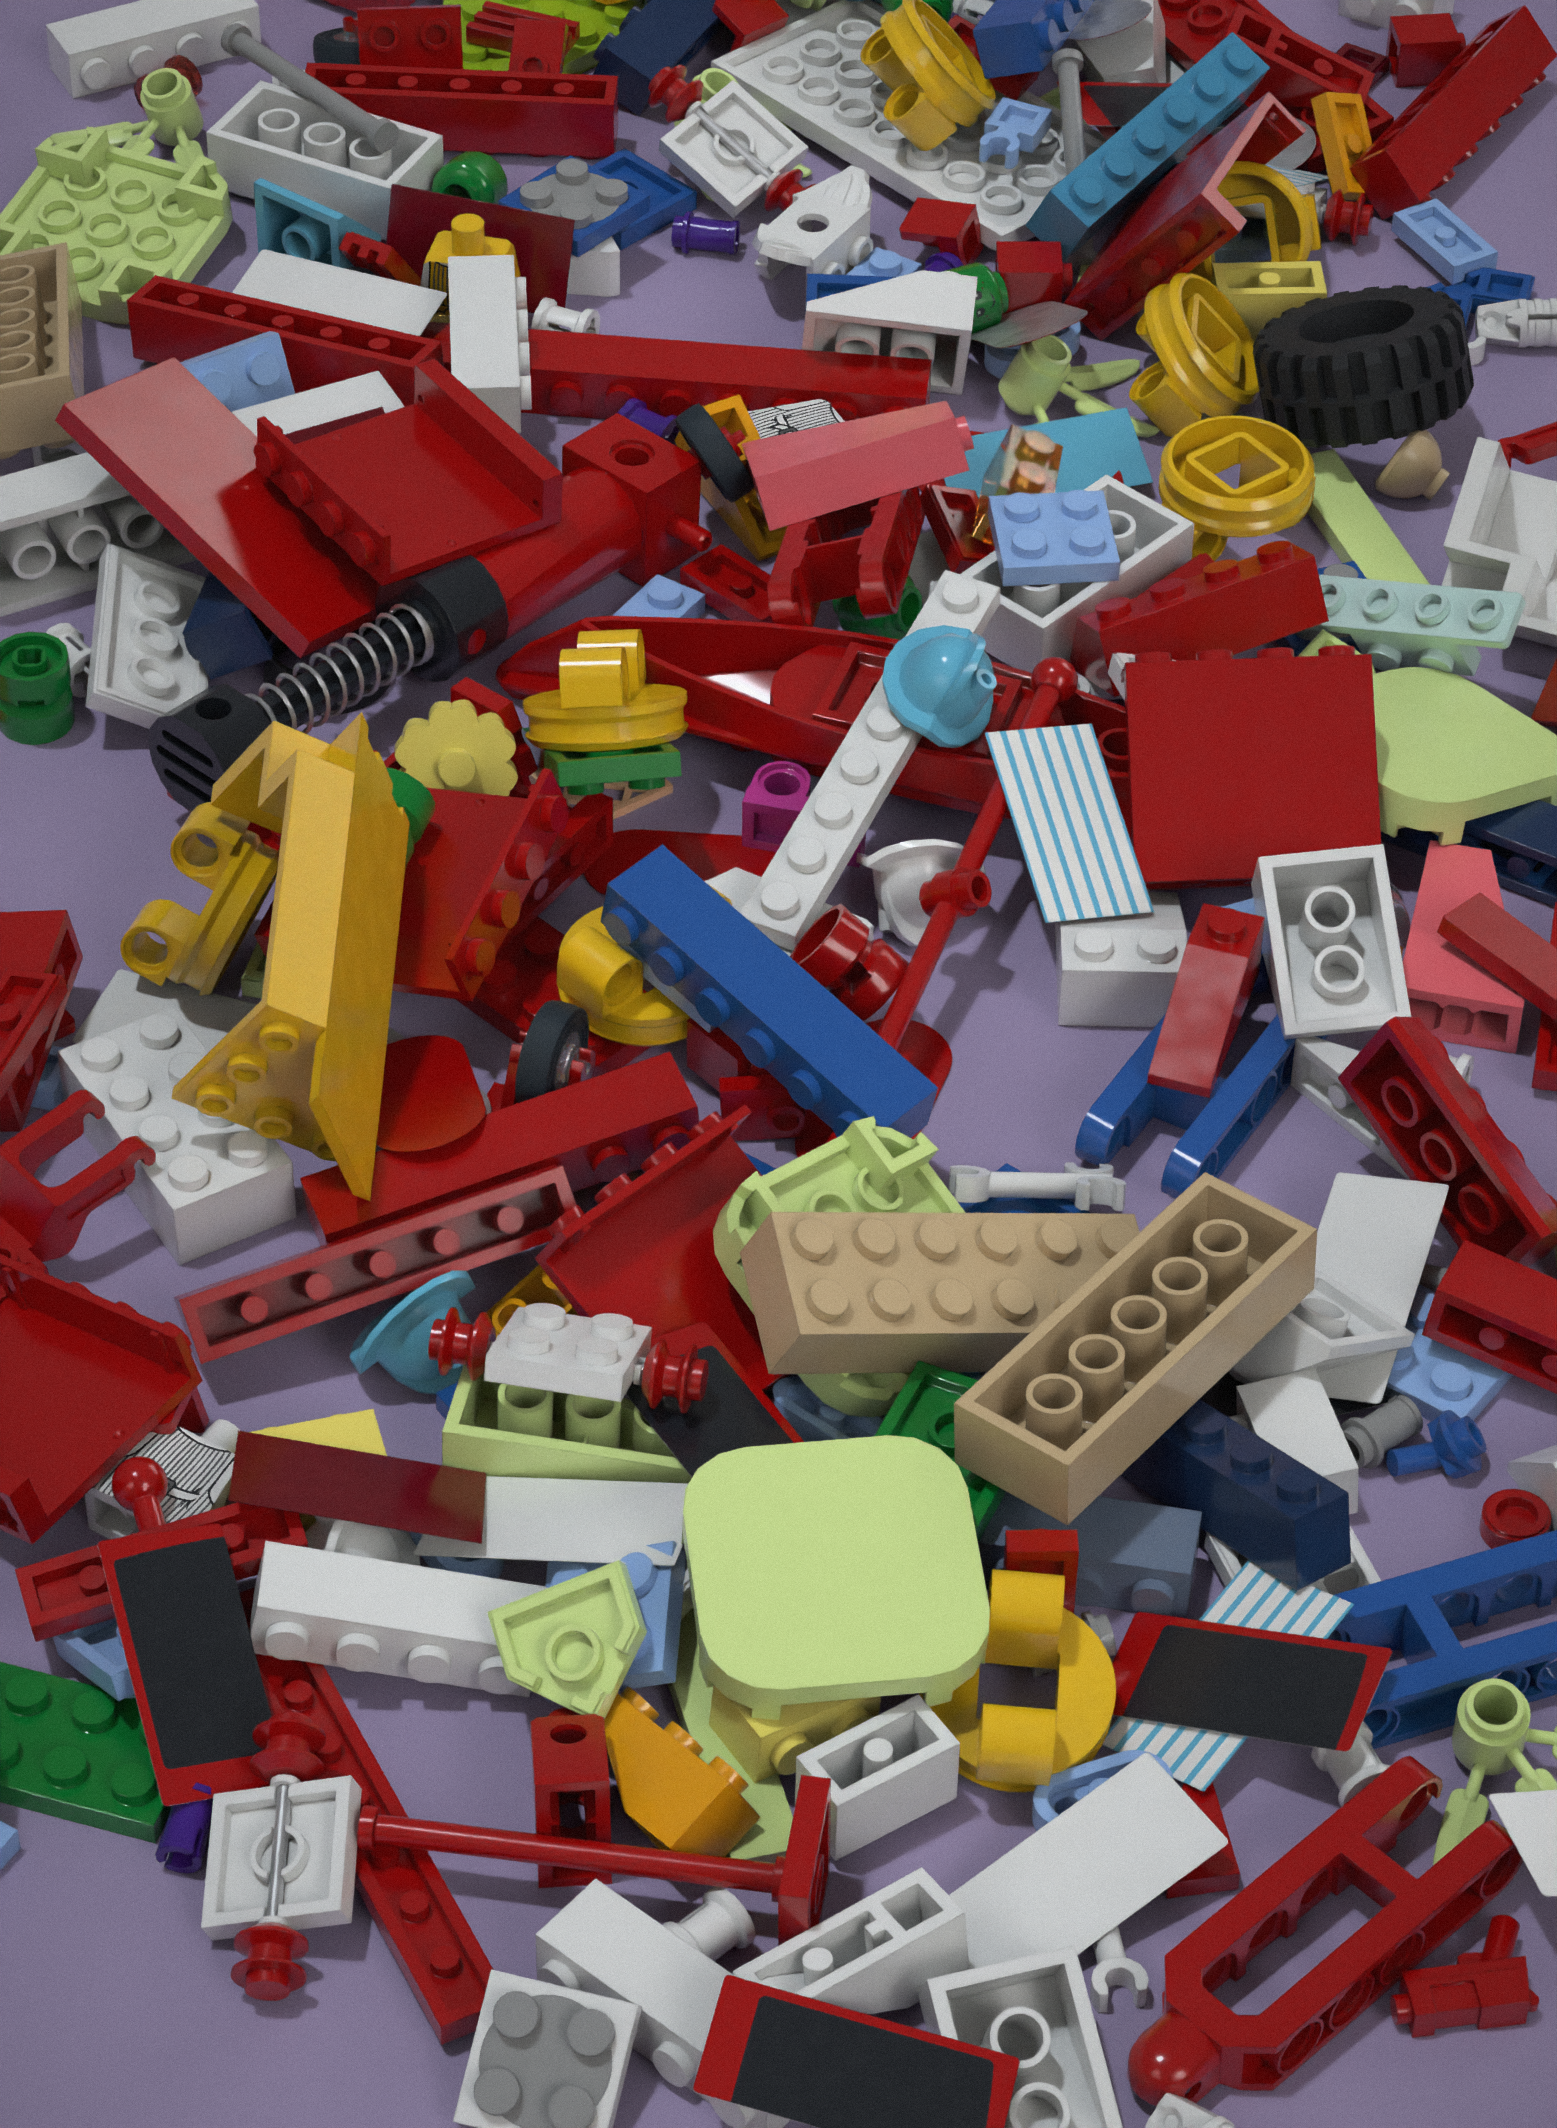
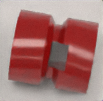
(852, 967)

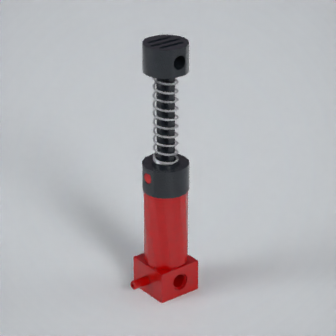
(623, 510)

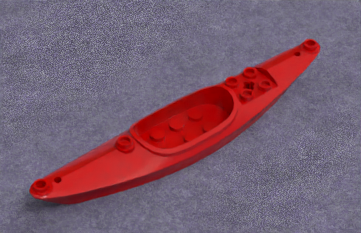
(801, 691)

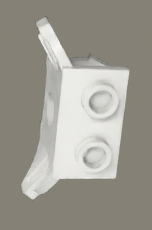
(842, 205)

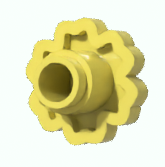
(458, 750)

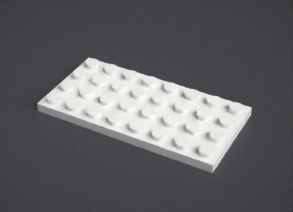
(821, 88)

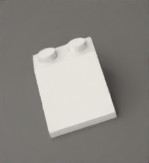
(901, 317)
(1330, 940)
(1120, 966)
(1043, 2017)

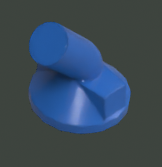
(1454, 1445)

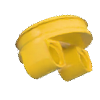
(929, 72)
(1289, 215)
(1201, 352)
(1272, 488)
(605, 699)
(204, 945)
(609, 987)
(1026, 1745)

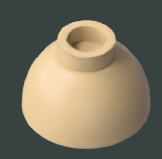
(1413, 468)

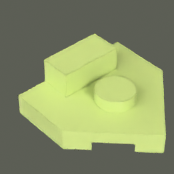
(573, 1639)

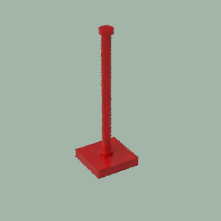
(793, 1880)

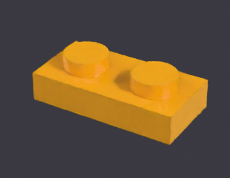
(1343, 138)

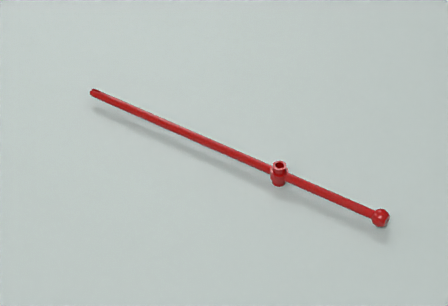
(965, 888)

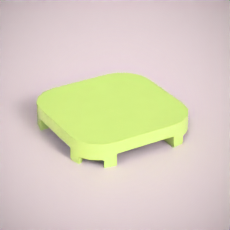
(120, 217)
(1454, 753)
(857, 1172)
(834, 1572)

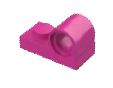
(774, 804)

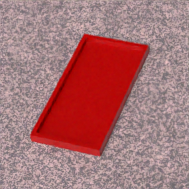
(200, 480)

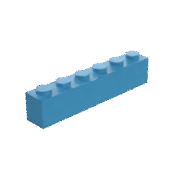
(1148, 146)

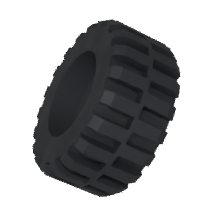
(1364, 365)

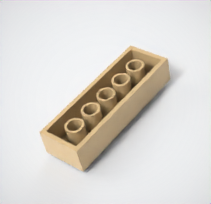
(38, 347)
(915, 1285)
(1134, 1347)

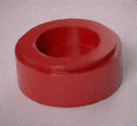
(1512, 1517)

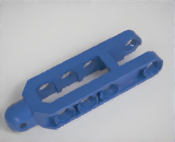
(1213, 1125)
(1410, 1617)

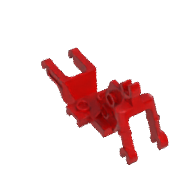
(46, 1221)

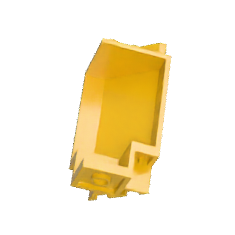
(316, 1043)

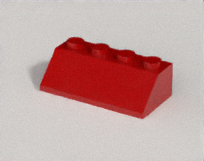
(1224, 608)
(1447, 1137)

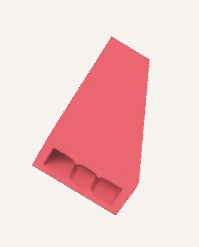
(855, 461)
(1444, 985)

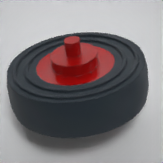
(717, 451)

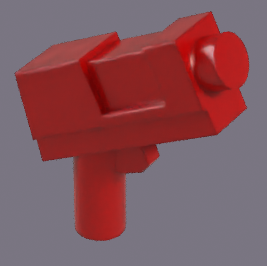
(1477, 1990)

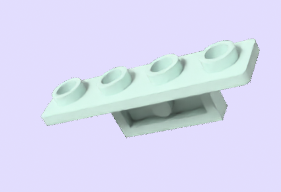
(1420, 622)

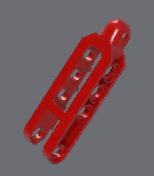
(822, 566)
(1209, 2045)

